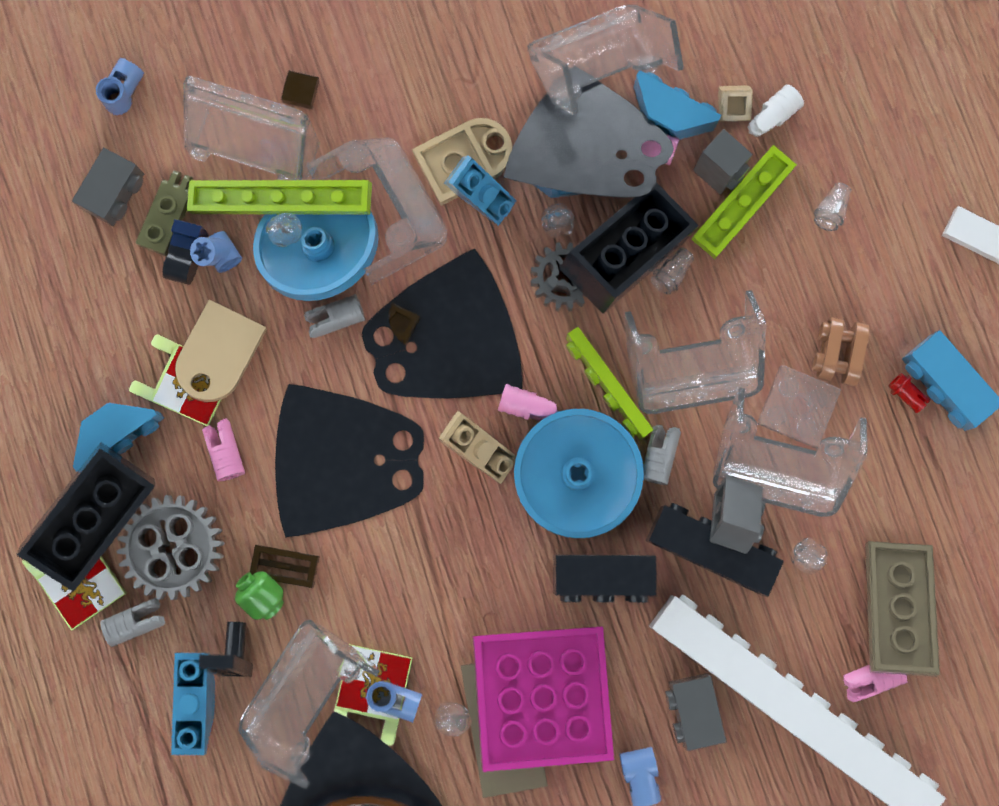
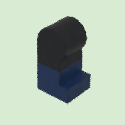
(178, 263)

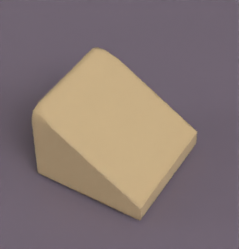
(735, 103)

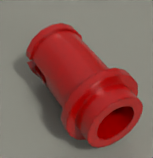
(908, 392)

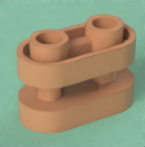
(827, 362)

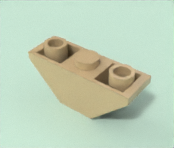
(477, 447)

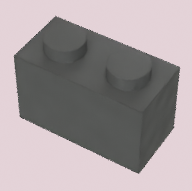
(723, 163)
(109, 187)
(737, 514)
(696, 712)

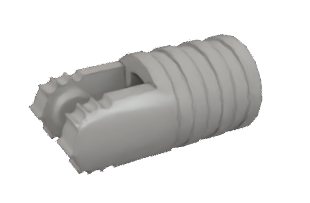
(334, 316)
(660, 454)
(128, 625)

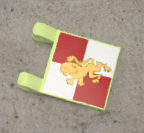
(170, 393)
(93, 594)
(352, 695)

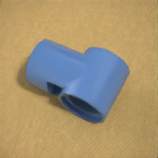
(131, 76)
(215, 251)
(410, 704)
(640, 771)

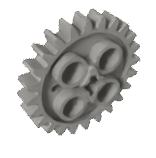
(143, 558)

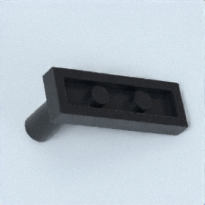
(232, 662)

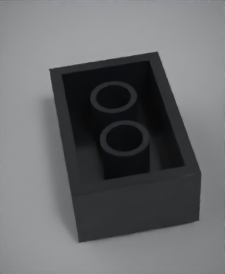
(604, 577)

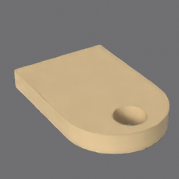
(442, 154)
(218, 349)

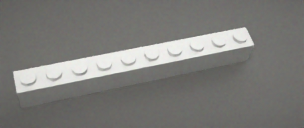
(791, 707)

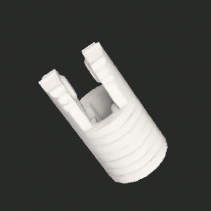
(776, 110)

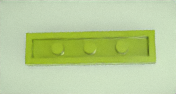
(743, 202)
(600, 374)

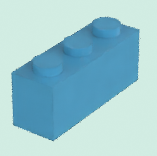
(951, 381)

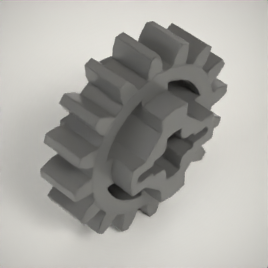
(547, 288)

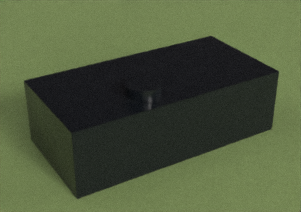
(628, 247)
(86, 517)

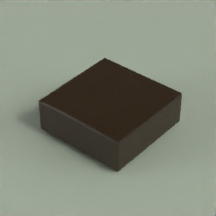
(300, 89)

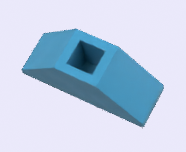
(673, 108)
(480, 190)
(115, 427)
(191, 706)

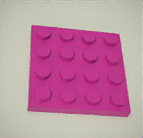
(542, 698)

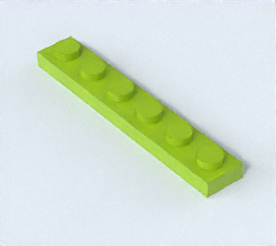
(280, 196)

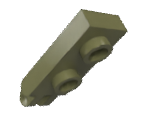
(167, 205)

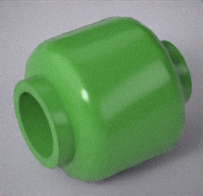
(259, 595)

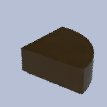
(402, 323)

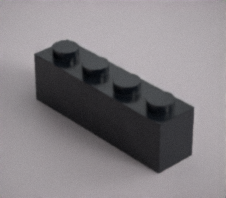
(691, 541)

